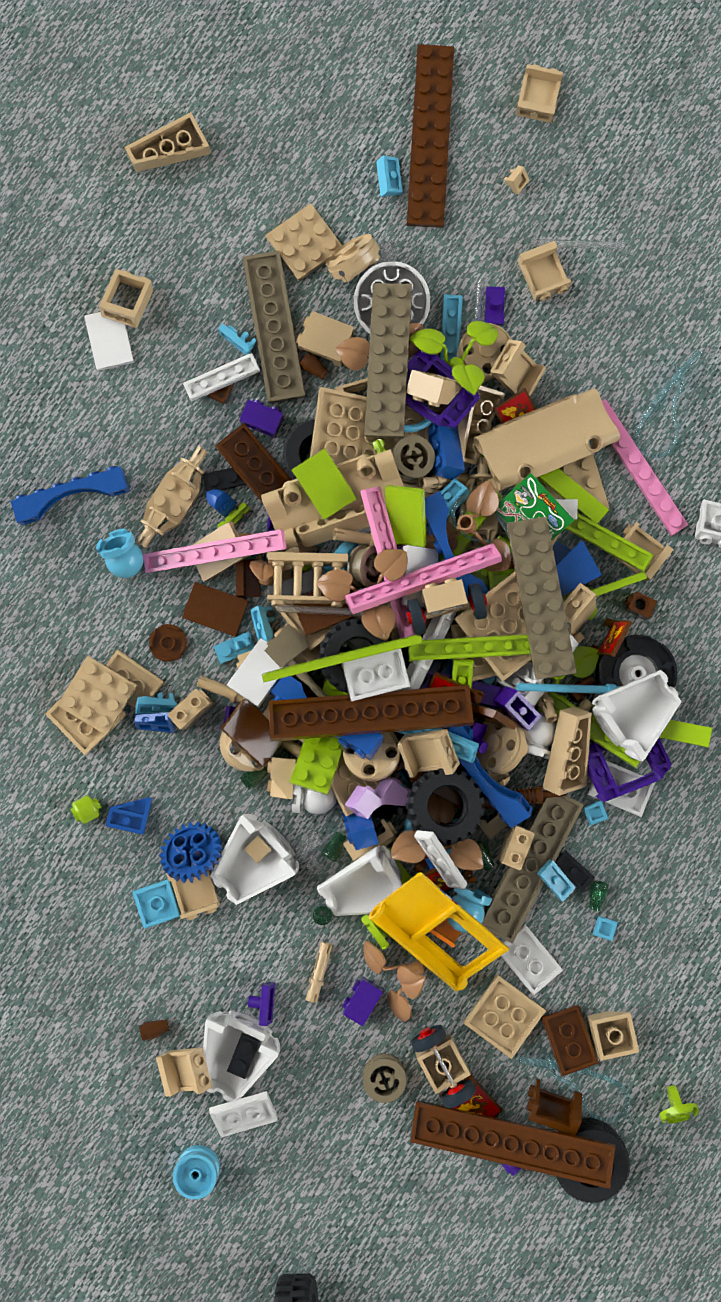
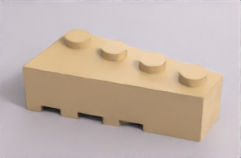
(168, 145)
(478, 422)
(569, 752)

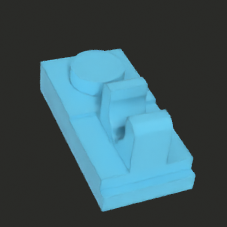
(230, 335)
(262, 622)
(231, 648)
(150, 705)
(556, 880)

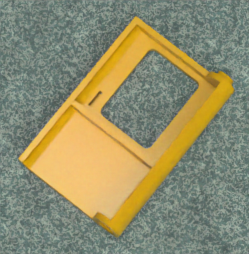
(417, 910)

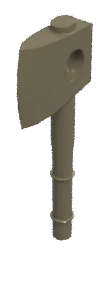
(285, 648)

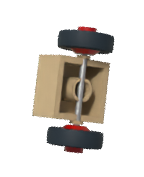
(444, 600)
(443, 1065)

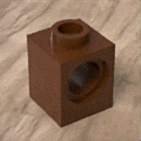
(648, 605)

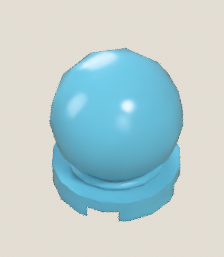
(121, 553)
(472, 903)

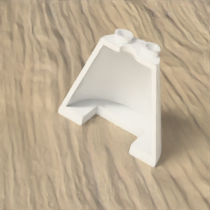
(637, 713)
(239, 871)
(362, 883)
(220, 1042)

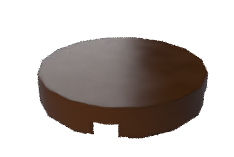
(173, 640)

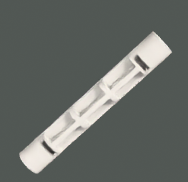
(436, 630)

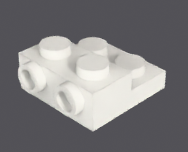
(709, 523)

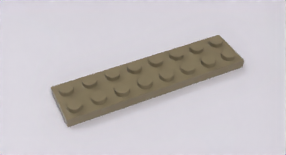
(273, 327)
(388, 360)
(541, 598)
(520, 887)

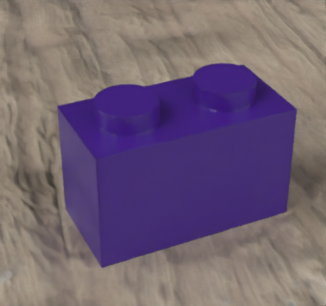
(262, 418)
(517, 708)
(362, 1001)

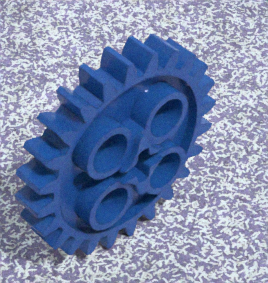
(174, 853)

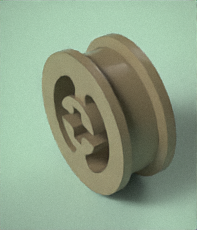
(422, 446)
(361, 566)
(370, 1083)

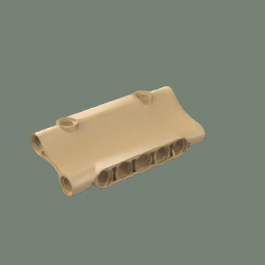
(547, 438)
(302, 520)

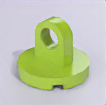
(376, 932)
(678, 1111)

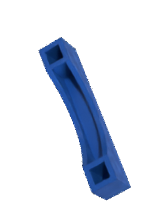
(32, 507)
(436, 519)
(363, 744)
(509, 803)

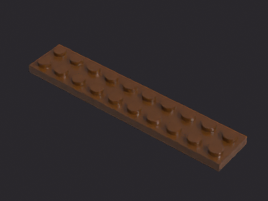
(430, 136)
(375, 714)
(513, 1144)

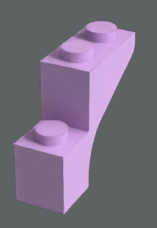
(366, 799)

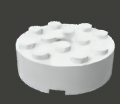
(391, 273)

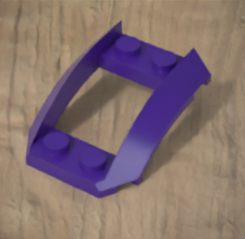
(456, 409)
(604, 781)

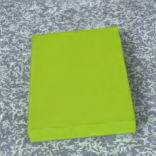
(324, 483)
(406, 514)

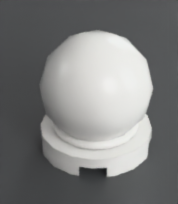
(540, 737)
(312, 801)

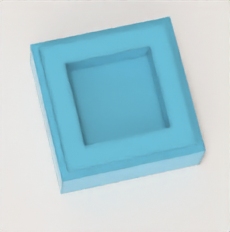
(595, 812)
(605, 928)

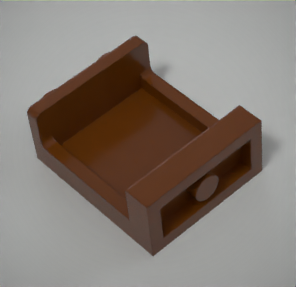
(555, 1110)

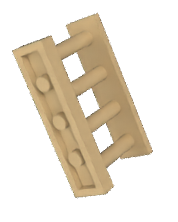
(298, 560)

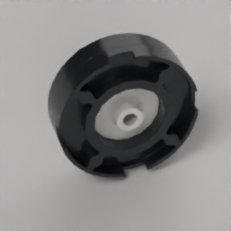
(636, 654)

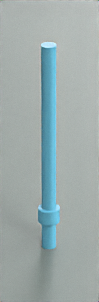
(565, 688)

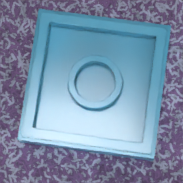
(156, 903)

